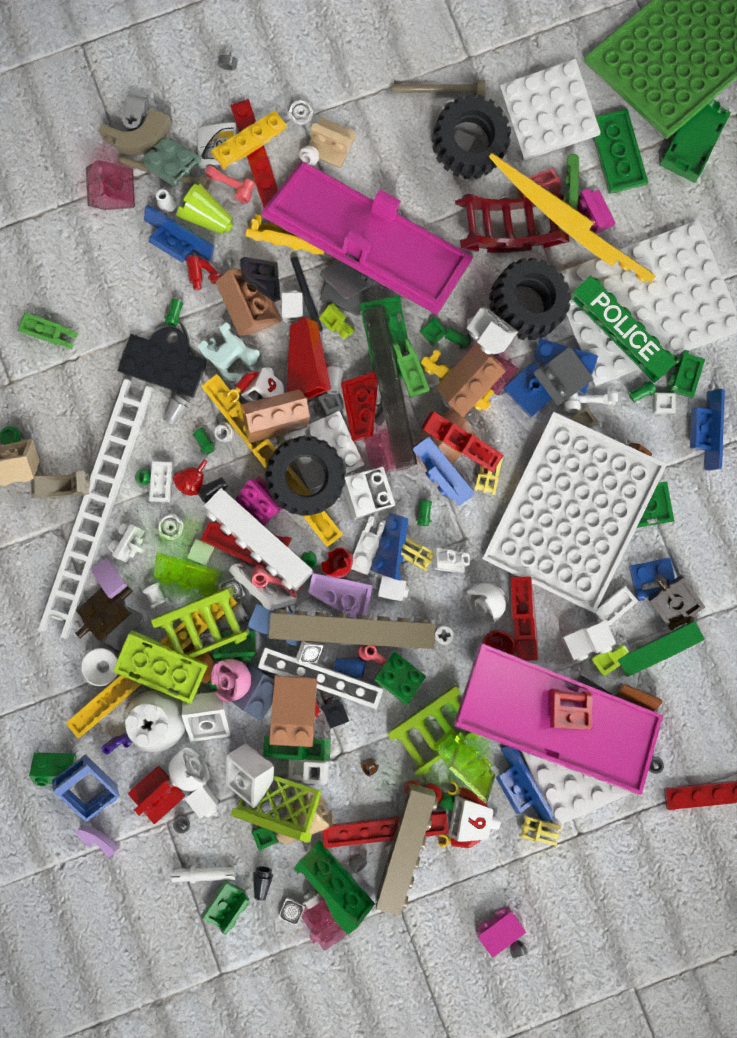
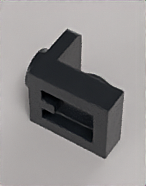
(334, 712)

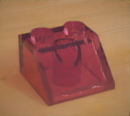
(109, 186)

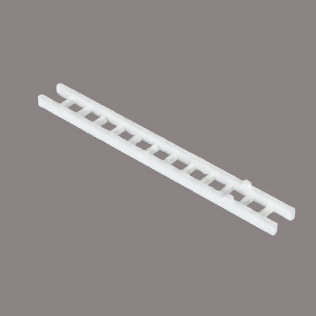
(82, 514)

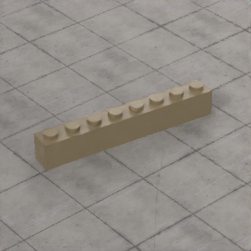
(350, 630)

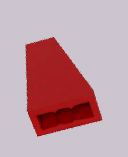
(306, 359)

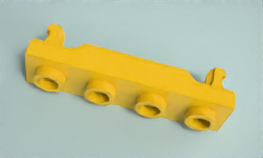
(249, 140)
(277, 236)
(431, 366)

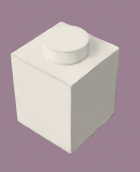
(292, 306)
(393, 589)
(202, 801)

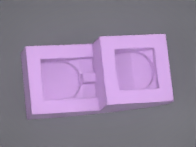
(108, 577)
(91, 836)

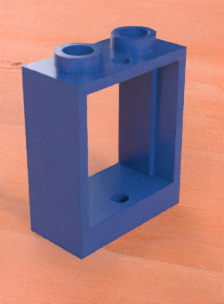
(73, 775)

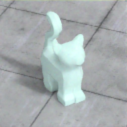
(228, 353)

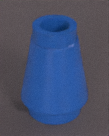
(350, 666)

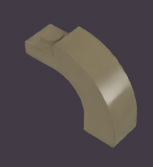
(140, 140)
(60, 486)

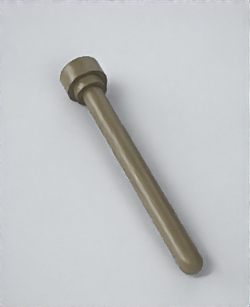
(476, 88)
(205, 181)

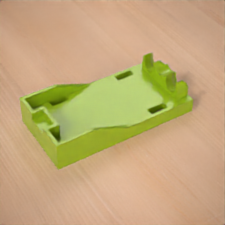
(160, 667)

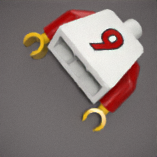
(256, 386)
(470, 820)

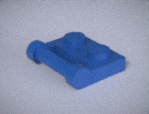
(646, 573)

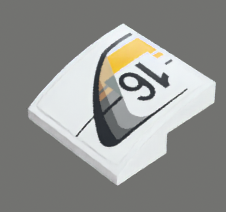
(211, 137)

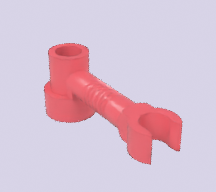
(244, 189)
(261, 578)
(363, 655)

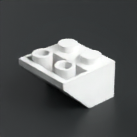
(368, 493)

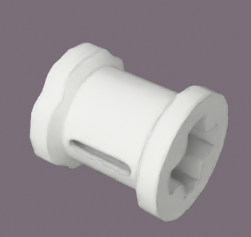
(155, 595)
(448, 639)

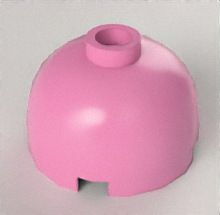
(231, 679)

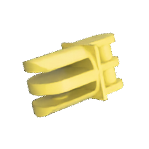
(488, 477)
(427, 560)
(538, 830)

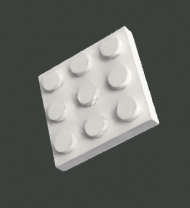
(335, 432)

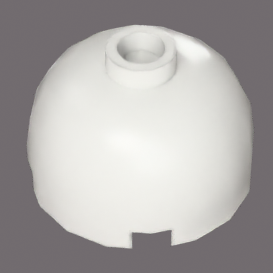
(487, 601)
(187, 771)

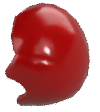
(338, 563)
(500, 640)

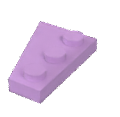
(342, 594)

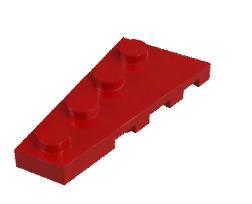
(218, 539)

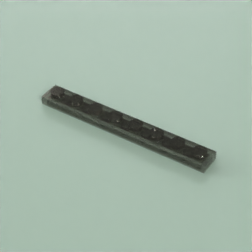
(390, 387)

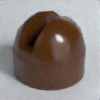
(369, 766)

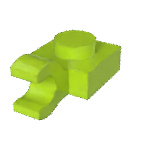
(334, 320)
(609, 661)

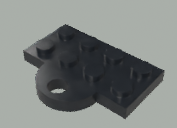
(163, 362)

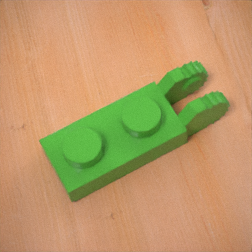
(572, 178)
(45, 330)
(411, 370)

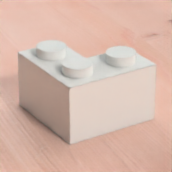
(491, 331)
(587, 639)

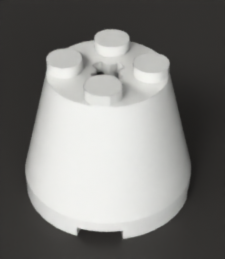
(166, 716)

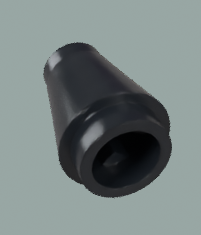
(208, 490)
(261, 881)

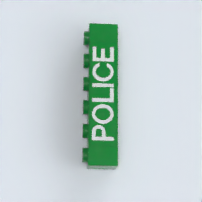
(623, 328)

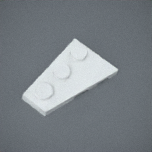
(269, 595)

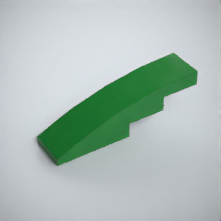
(661, 648)

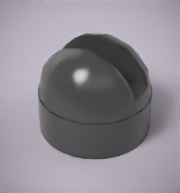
(660, 764)
(185, 821)
(358, 863)
(518, 949)

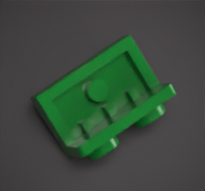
(686, 374)
(243, 650)
(48, 766)
(226, 906)

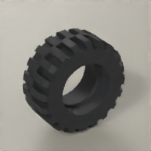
(477, 112)
(545, 282)
(315, 449)

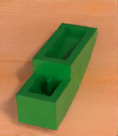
(319, 751)

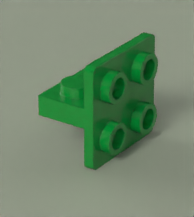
(400, 678)

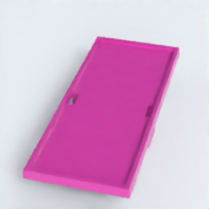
(371, 230)
(511, 705)

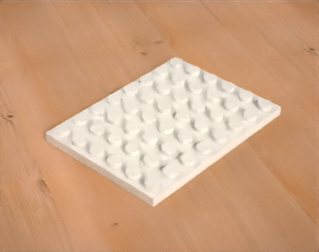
(680, 307)
(574, 511)

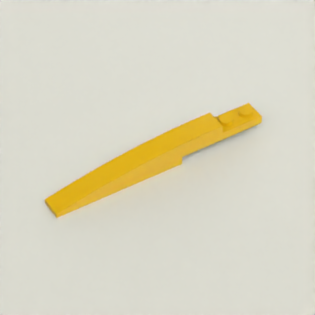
(571, 221)
(263, 450)
(124, 687)

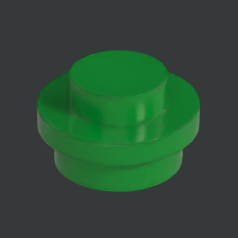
(9, 435)

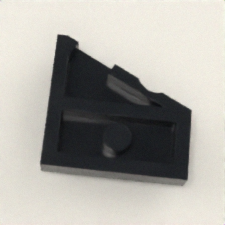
(262, 276)

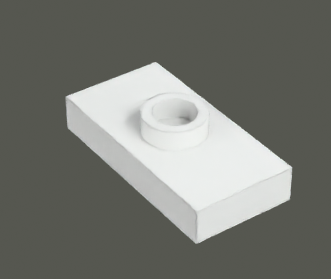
(161, 481)
(616, 605)

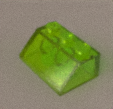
(186, 574)
(466, 763)

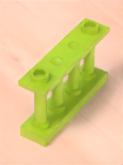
(203, 605)
(416, 720)

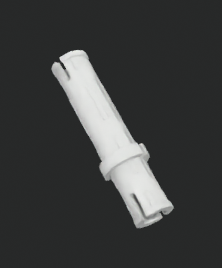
(202, 874)

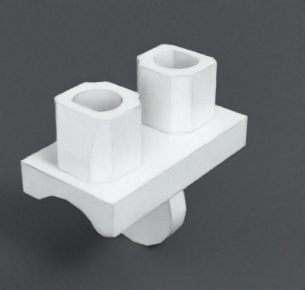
(129, 543)
(450, 560)

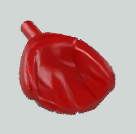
(190, 479)

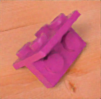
(595, 208)
(258, 501)

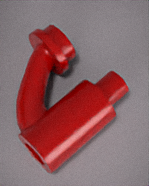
(194, 270)

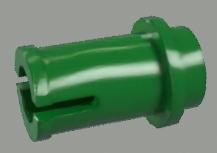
(172, 316)
(458, 338)
(642, 391)
(204, 442)
(424, 513)

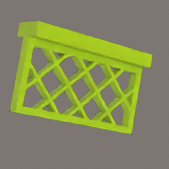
(275, 823)

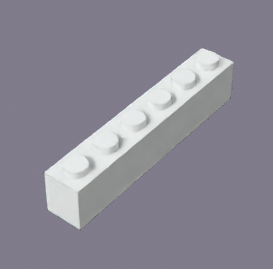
(258, 539)
(327, 679)

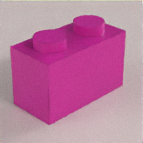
(500, 931)

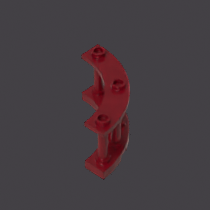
(510, 243)

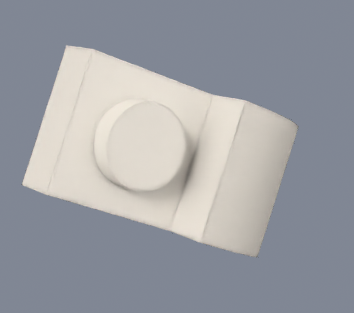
(309, 771)

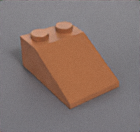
(293, 711)

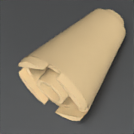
(321, 820)

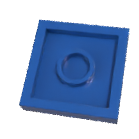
(528, 391)

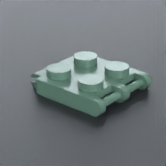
(169, 160)

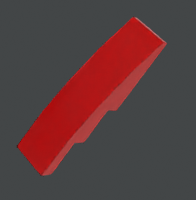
(462, 441)
(524, 618)

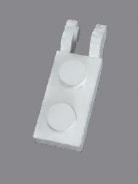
(367, 547)

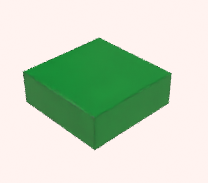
(433, 332)
(264, 837)

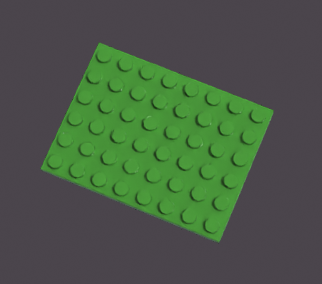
(671, 59)

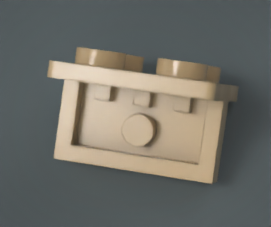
(331, 141)

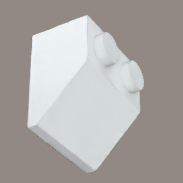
(206, 717)
(248, 774)

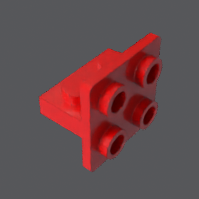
(155, 795)

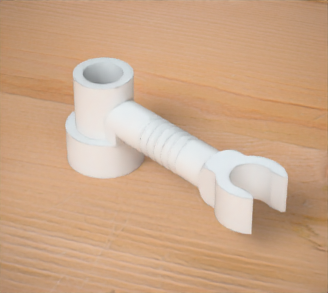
(573, 403)

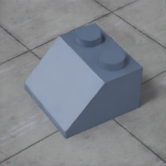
(260, 695)

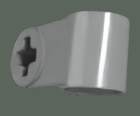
(135, 112)

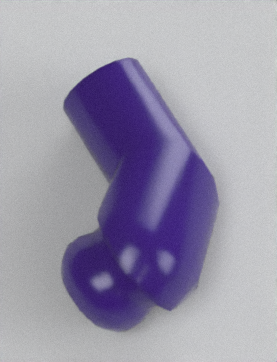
(115, 742)

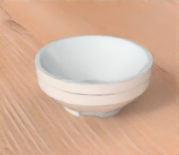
(90, 667)

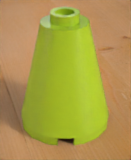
(205, 210)

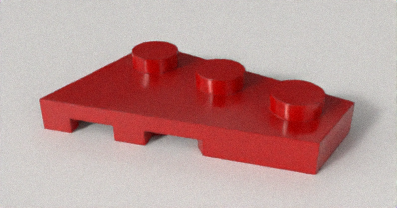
(360, 404)

